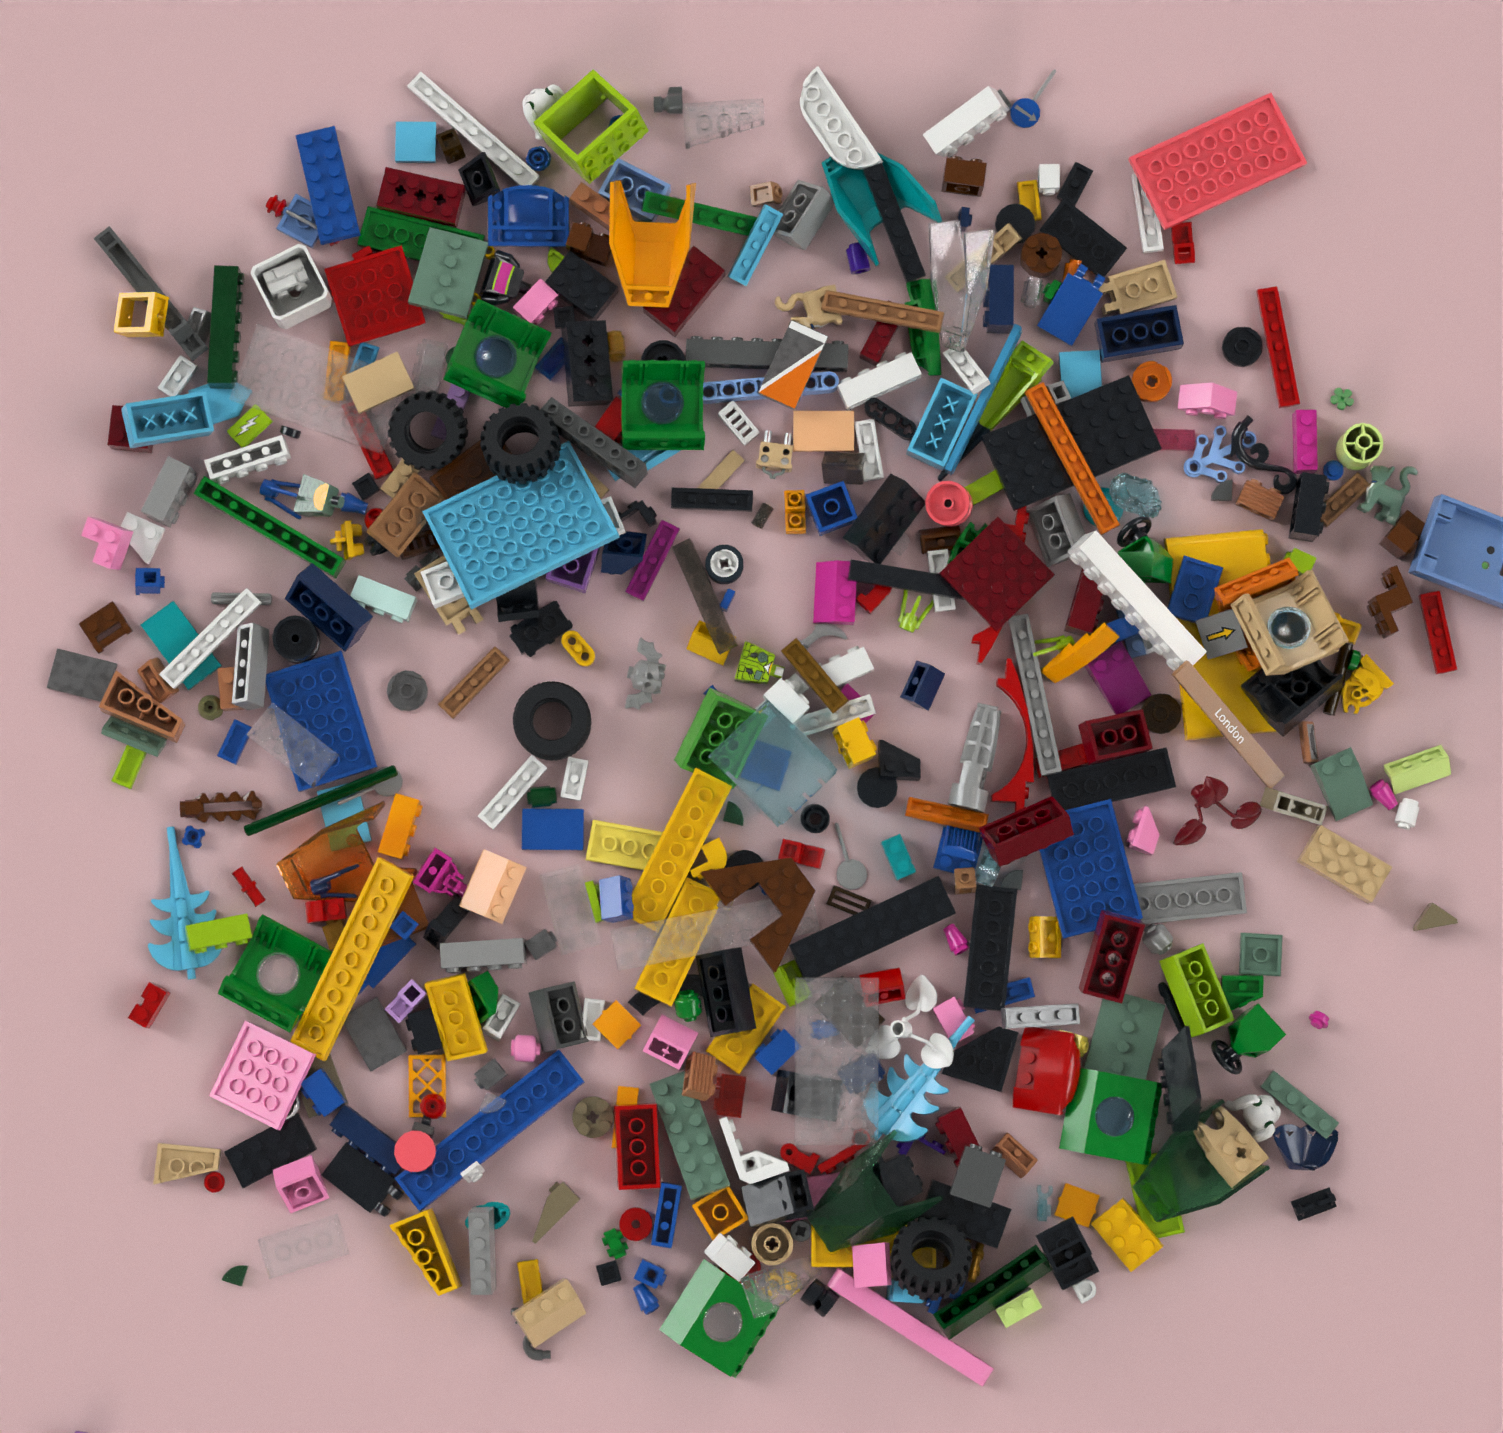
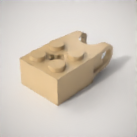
(1230, 1147)

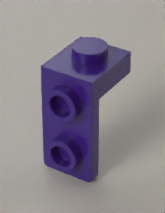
(905, 1146)

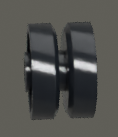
(662, 351)
(308, 642)

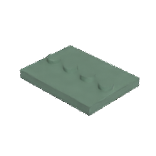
(448, 273)
(1125, 1036)

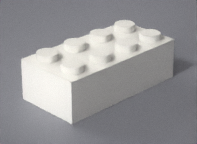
(966, 122)

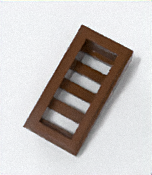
(421, 550)

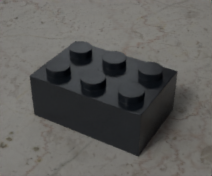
(582, 286)
(1308, 507)

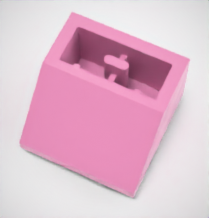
(670, 1042)

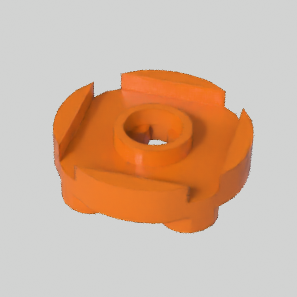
(1156, 371)

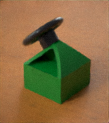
(1143, 553)
(1250, 1036)

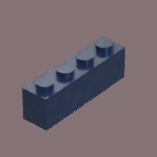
(367, 1137)

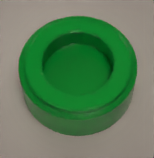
(1354, 660)

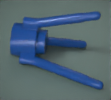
(272, 489)

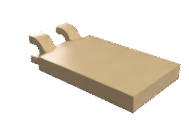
(1138, 288)
(453, 611)

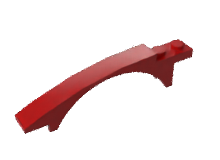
(987, 637)
(1016, 789)

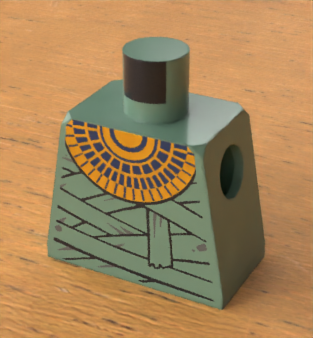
(317, 498)

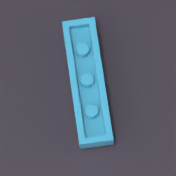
(755, 245)

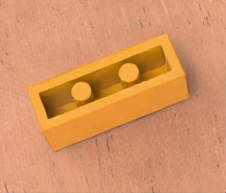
(400, 826)

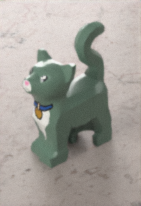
(1387, 497)

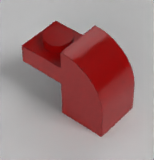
(325, 910)

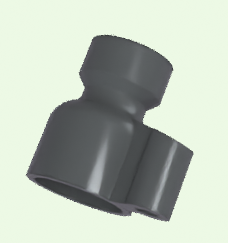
(672, 103)

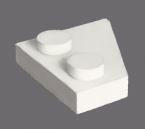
(145, 535)

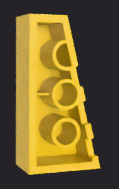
(428, 1250)

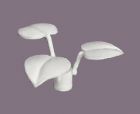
(939, 1050)

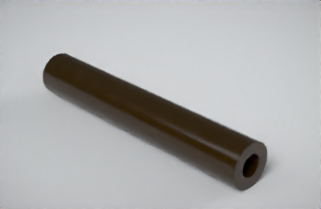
(1340, 667)

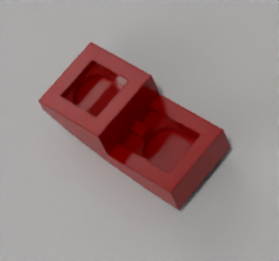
(1183, 243)
(802, 853)

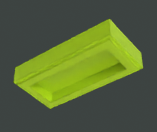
(129, 767)

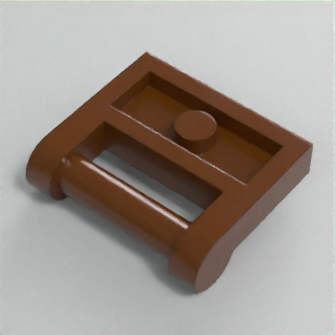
(103, 621)

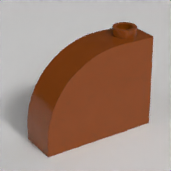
(413, 908)

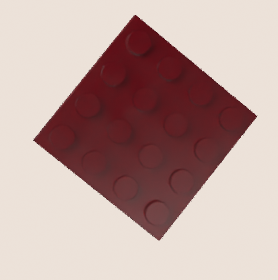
(997, 574)

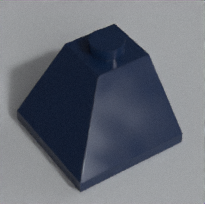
(623, 553)

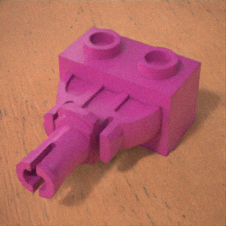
(439, 874)

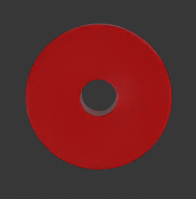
(628, 1230)

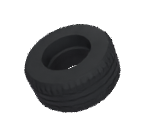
(542, 694)

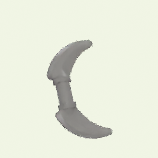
(822, 630)

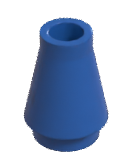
(353, 504)
(646, 1300)

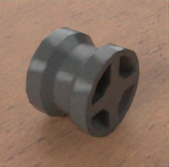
(799, 1227)

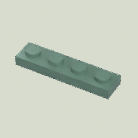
(1299, 1104)

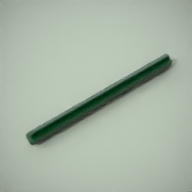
(320, 800)

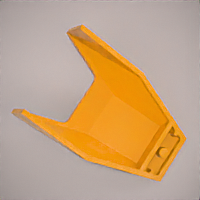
(648, 253)

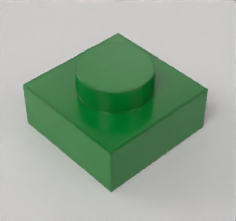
(1050, 290)

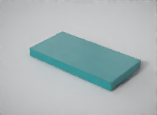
(171, 635)

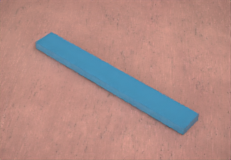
(983, 400)

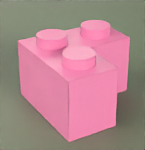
(1208, 399)
(112, 542)

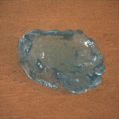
(1135, 495)

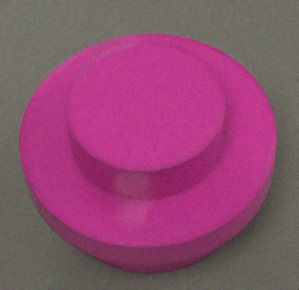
(1319, 1020)

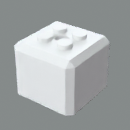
(291, 309)

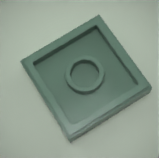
(1260, 954)

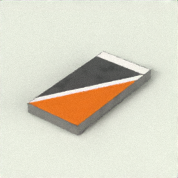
(793, 365)

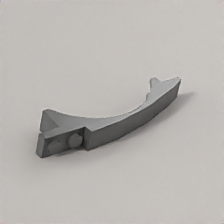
(142, 282)

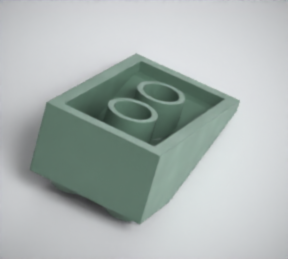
(1342, 784)

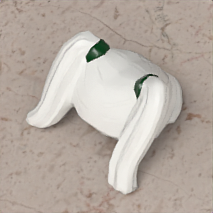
(538, 102)
(1259, 1114)

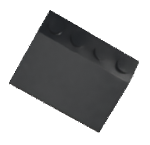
(1180, 1082)

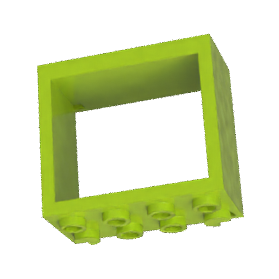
(573, 109)

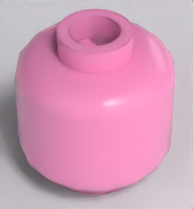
(525, 1048)

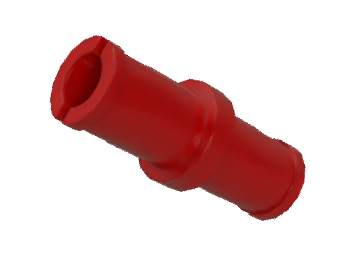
(248, 886)

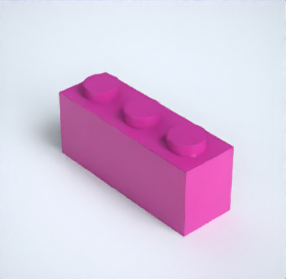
(1304, 441)

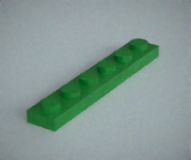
(702, 214)

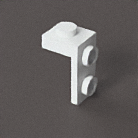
(473, 1172)

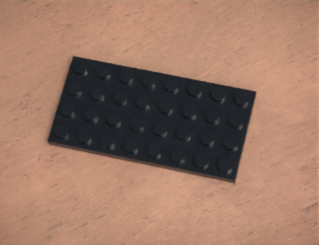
(1106, 426)

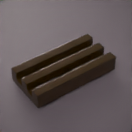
(832, 895)

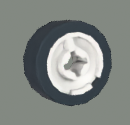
(726, 574)

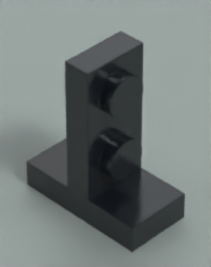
(445, 923)

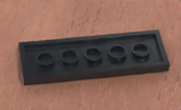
(1113, 779)
(990, 948)

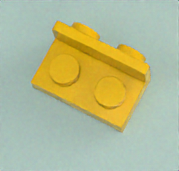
(1044, 937)

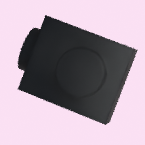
(647, 513)

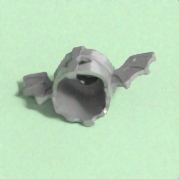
(645, 675)

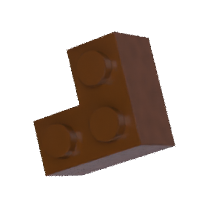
(588, 245)
(1402, 536)

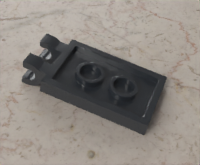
(361, 1180)

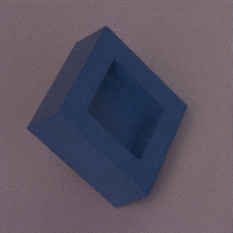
(964, 218)

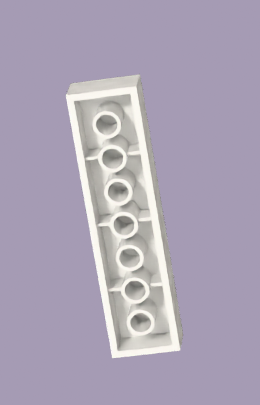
(1135, 600)

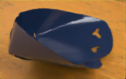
(1303, 1149)

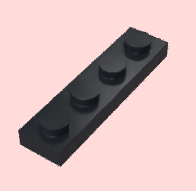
(712, 499)

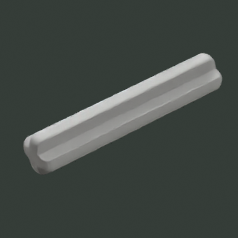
(228, 598)

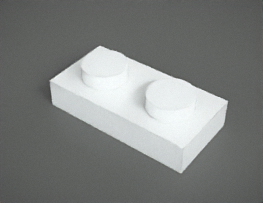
(178, 377)
(574, 778)

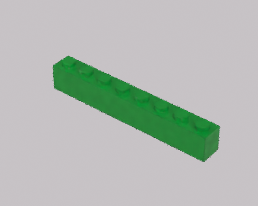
(269, 527)

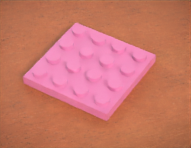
(262, 1075)

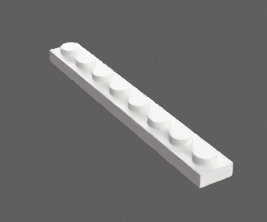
(472, 130)

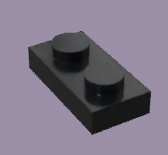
(1075, 183)

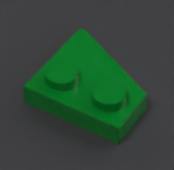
(1242, 989)

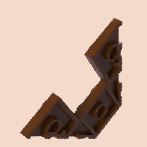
(784, 887)

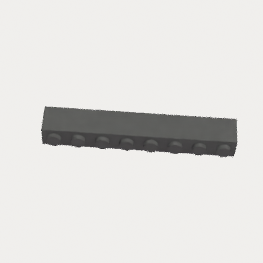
(757, 353)

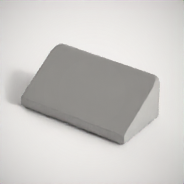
(200, 322)

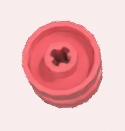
(959, 510)

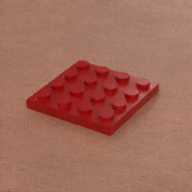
(374, 296)

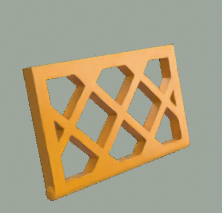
(412, 1076)

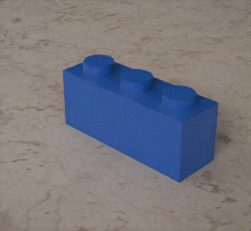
(666, 1214)

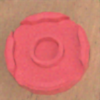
(415, 1151)

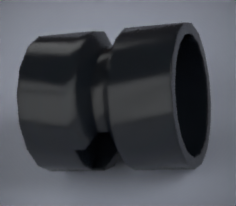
(819, 1297)

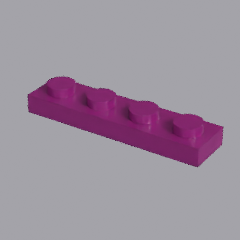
(652, 560)

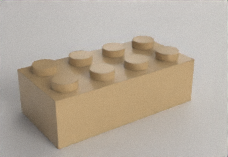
(1344, 864)

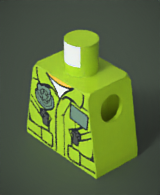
(757, 665)

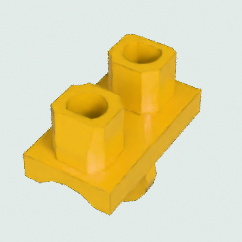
(349, 549)

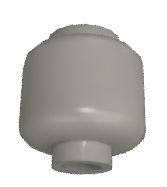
(1157, 938)

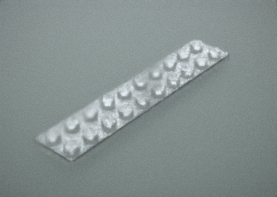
(699, 933)

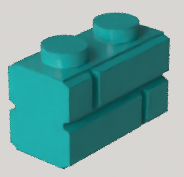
(898, 857)

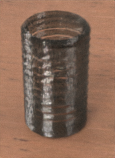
(762, 515)

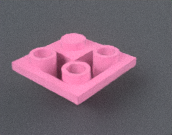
(1145, 833)

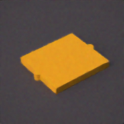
(616, 1024)
(1077, 1203)

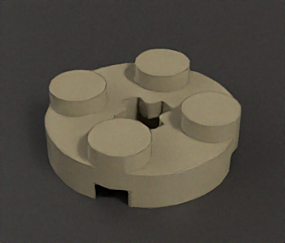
(585, 1126)

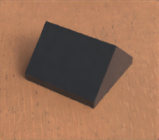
(479, 179)

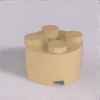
(778, 1253)

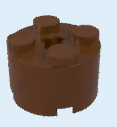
(1050, 249)

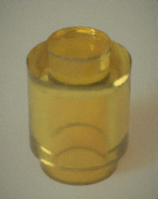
(616, 346)

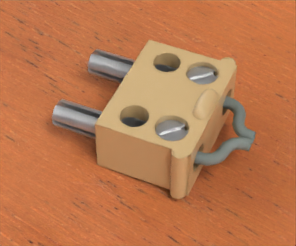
(775, 459)

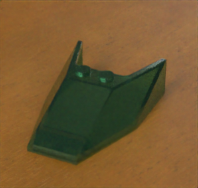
(1183, 1178)
(858, 1205)

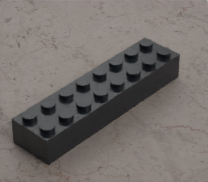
(872, 929)

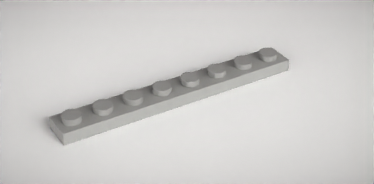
(1034, 695)

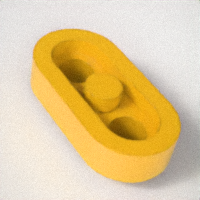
(578, 648)

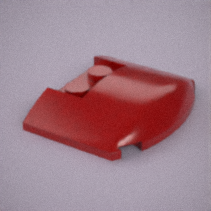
(1046, 1071)

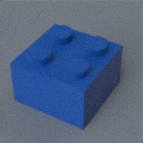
(831, 508)

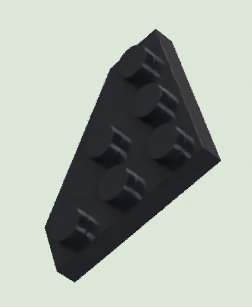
(984, 1059)

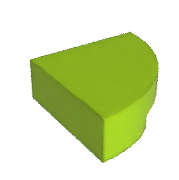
(554, 259)

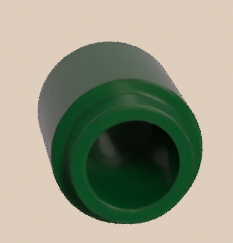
(542, 796)

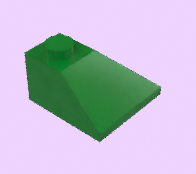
(484, 995)

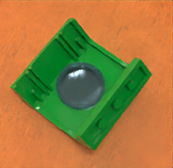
(496, 354)
(662, 405)
(1112, 1117)

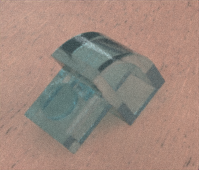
(987, 869)

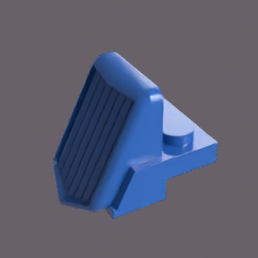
(957, 849)

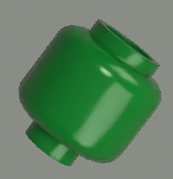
(688, 1005)

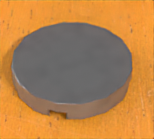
(407, 690)

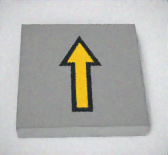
(1221, 634)

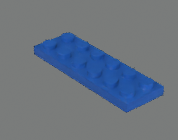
(328, 185)

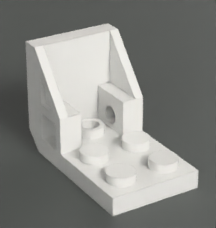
(764, 1164)

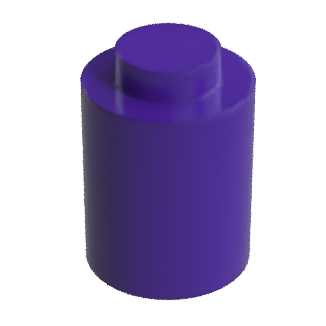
(857, 259)

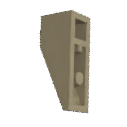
(1293, 806)
(556, 1206)

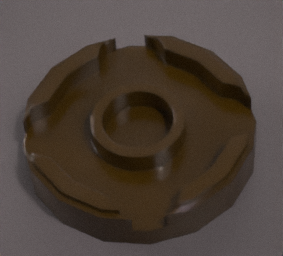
(1161, 713)

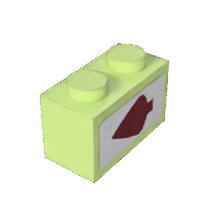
(1018, 1307)

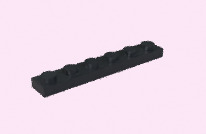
(894, 223)

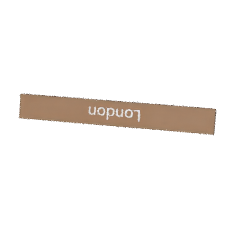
(1228, 724)

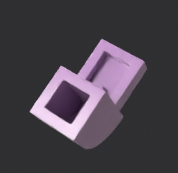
(407, 1000)

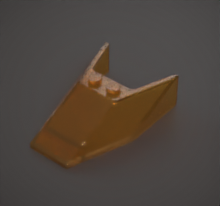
(330, 852)

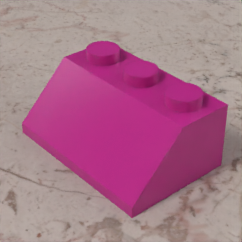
(834, 594)

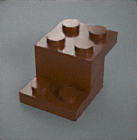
(1389, 602)

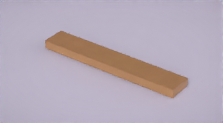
(882, 311)

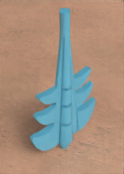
(181, 905)
(909, 1097)

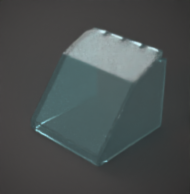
(772, 763)

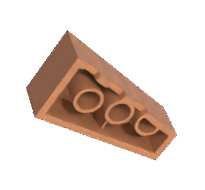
(140, 709)

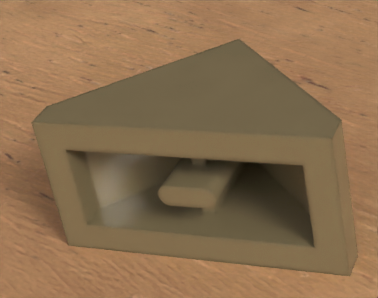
(1433, 917)

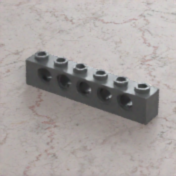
(596, 444)

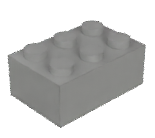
(169, 492)

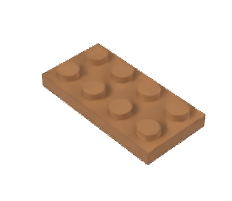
(404, 515)

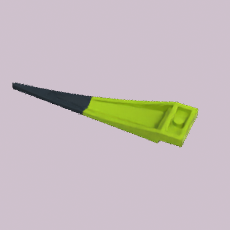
(1020, 374)

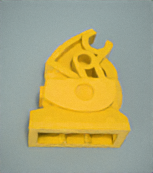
(1364, 682)

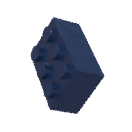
(999, 300)

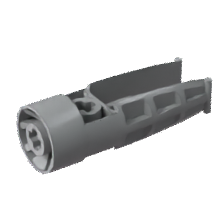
(977, 760)

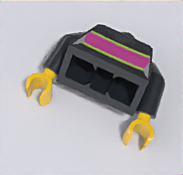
(502, 279)

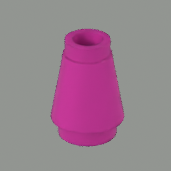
(1384, 794)
(956, 940)

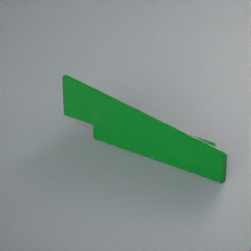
(924, 344)

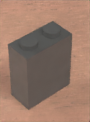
(977, 1175)

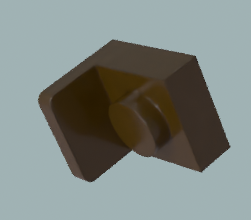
(451, 146)

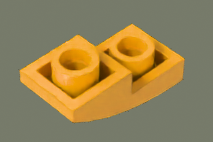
(795, 511)

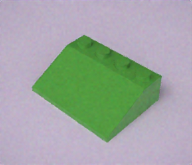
(712, 725)

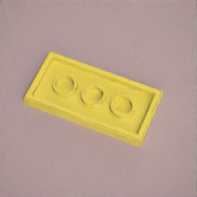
(621, 844)

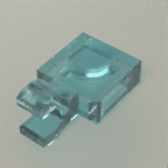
(1043, 1208)

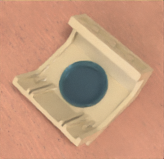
(1290, 625)

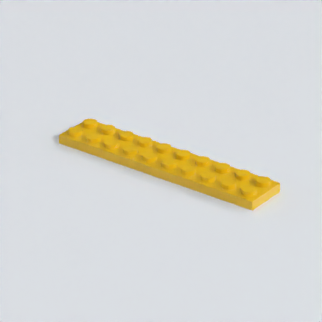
(352, 958)

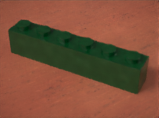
(224, 327)
(992, 1292)

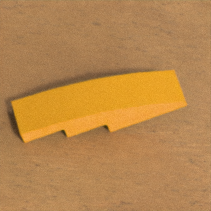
(1080, 654)

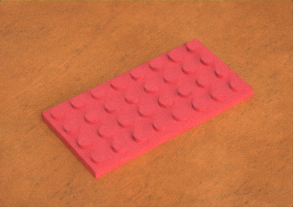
(1217, 161)

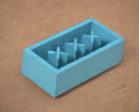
(167, 419)
(941, 424)

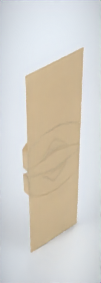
(722, 471)

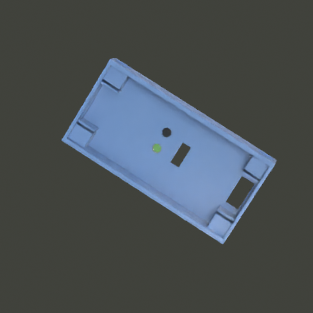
(1462, 550)

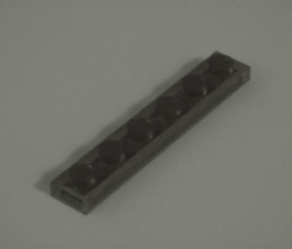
(705, 596)

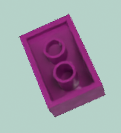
(1118, 679)

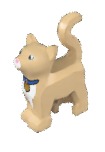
(812, 303)

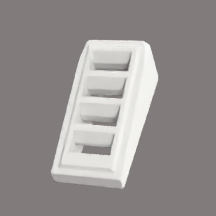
(738, 412)

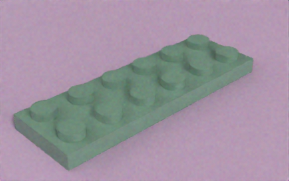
(690, 1137)

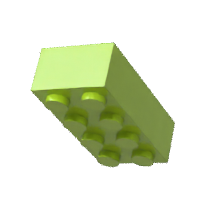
(1196, 990)

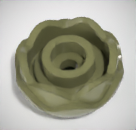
(205, 712)

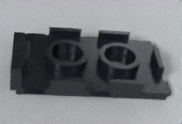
(537, 632)

